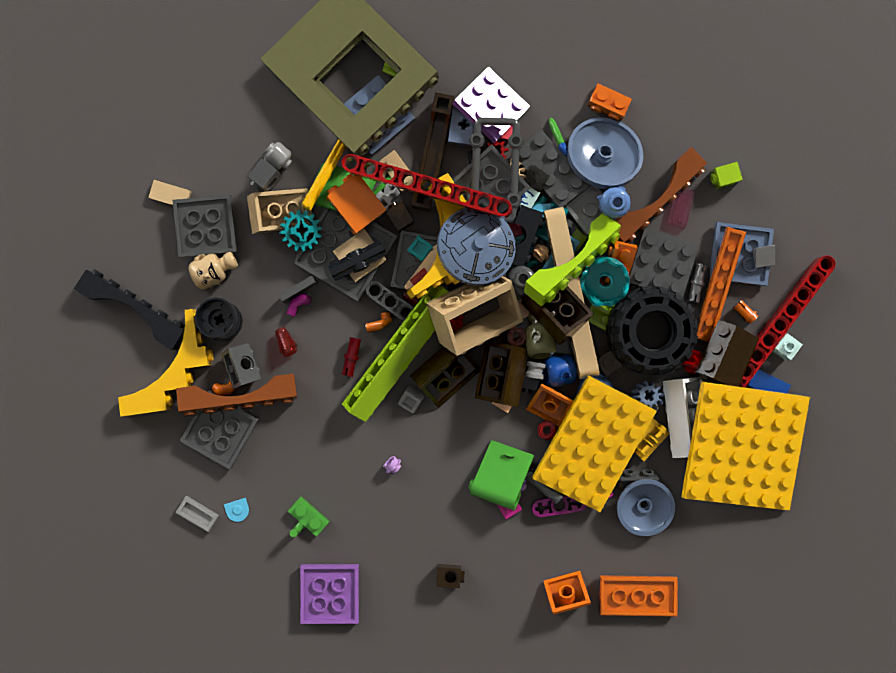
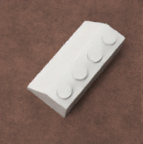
(681, 406)

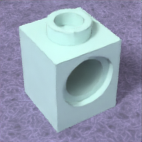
(787, 347)

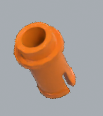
(746, 312)

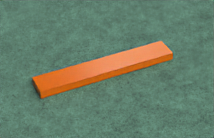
(720, 282)

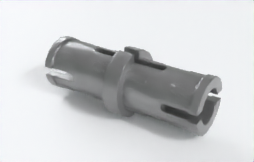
(697, 283)

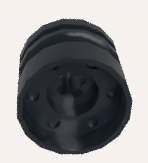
(209, 314)

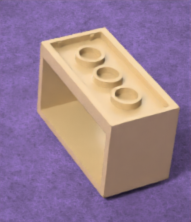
(466, 298)

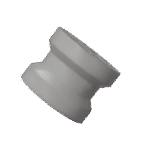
(535, 370)

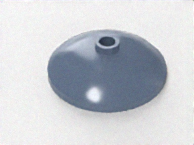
(653, 516)

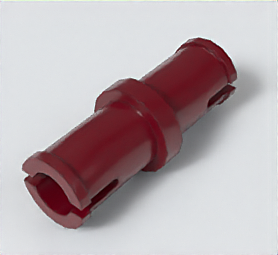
(351, 357)

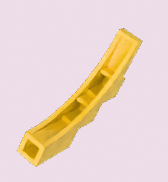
(437, 271)
(157, 396)

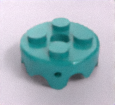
(605, 294)

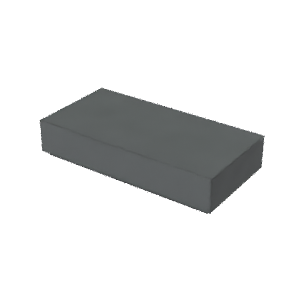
(297, 289)

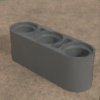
(383, 295)

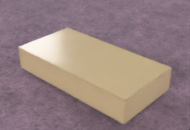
(166, 193)

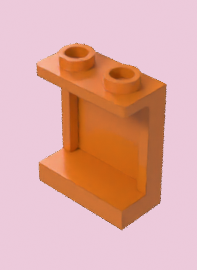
(355, 202)

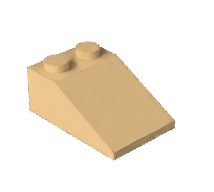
(270, 208)

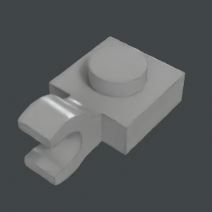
(389, 194)

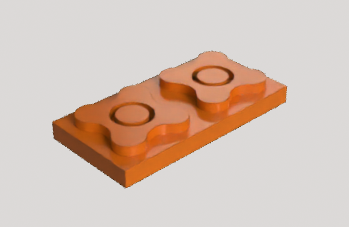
(638, 595)

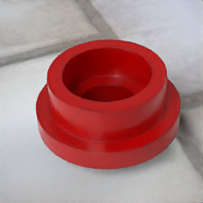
(551, 434)

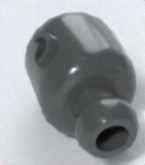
(519, 276)

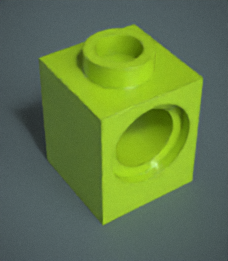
(726, 175)

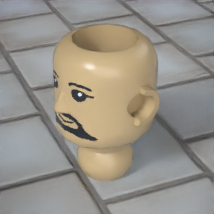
(210, 270)

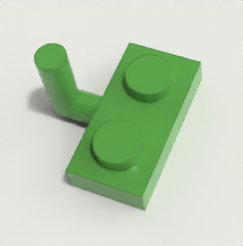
(307, 517)

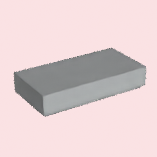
(197, 514)

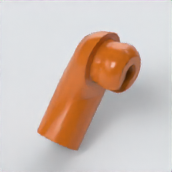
(380, 324)
(223, 389)

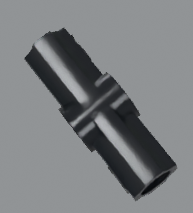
(357, 260)

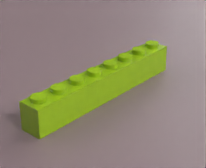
(393, 358)

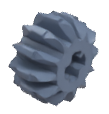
(644, 389)

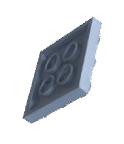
(362, 97)
(745, 269)

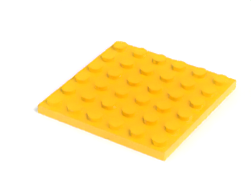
(745, 446)

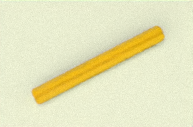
(323, 175)

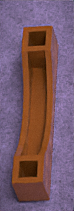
(686, 167)
(194, 399)

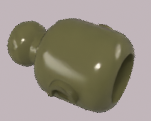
(538, 340)

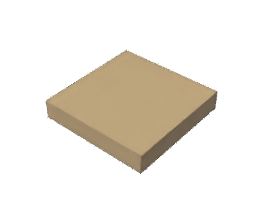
(359, 240)

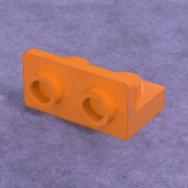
(609, 102)
(624, 253)

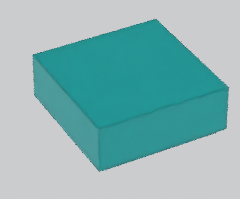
(420, 248)

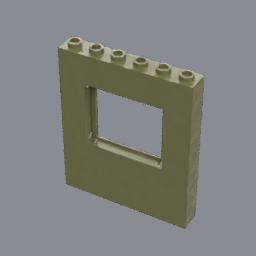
(323, 41)

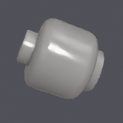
(277, 155)

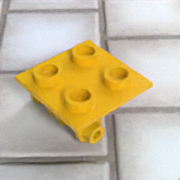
(651, 439)

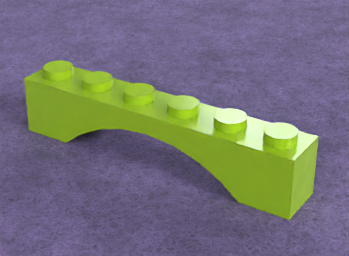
(547, 282)

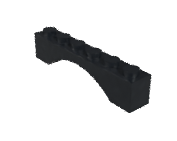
(164, 330)

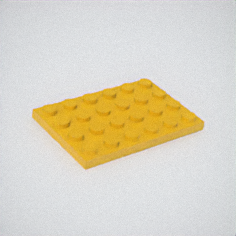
(594, 443)

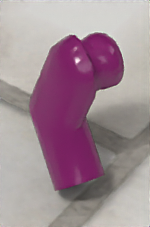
(297, 301)

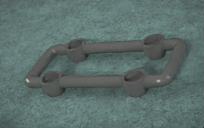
(515, 143)

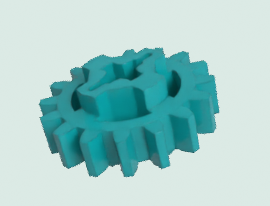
(299, 222)

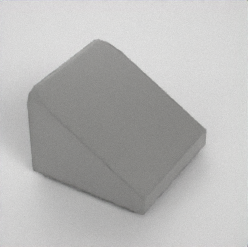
(764, 256)
(411, 399)

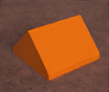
(549, 404)
(566, 592)

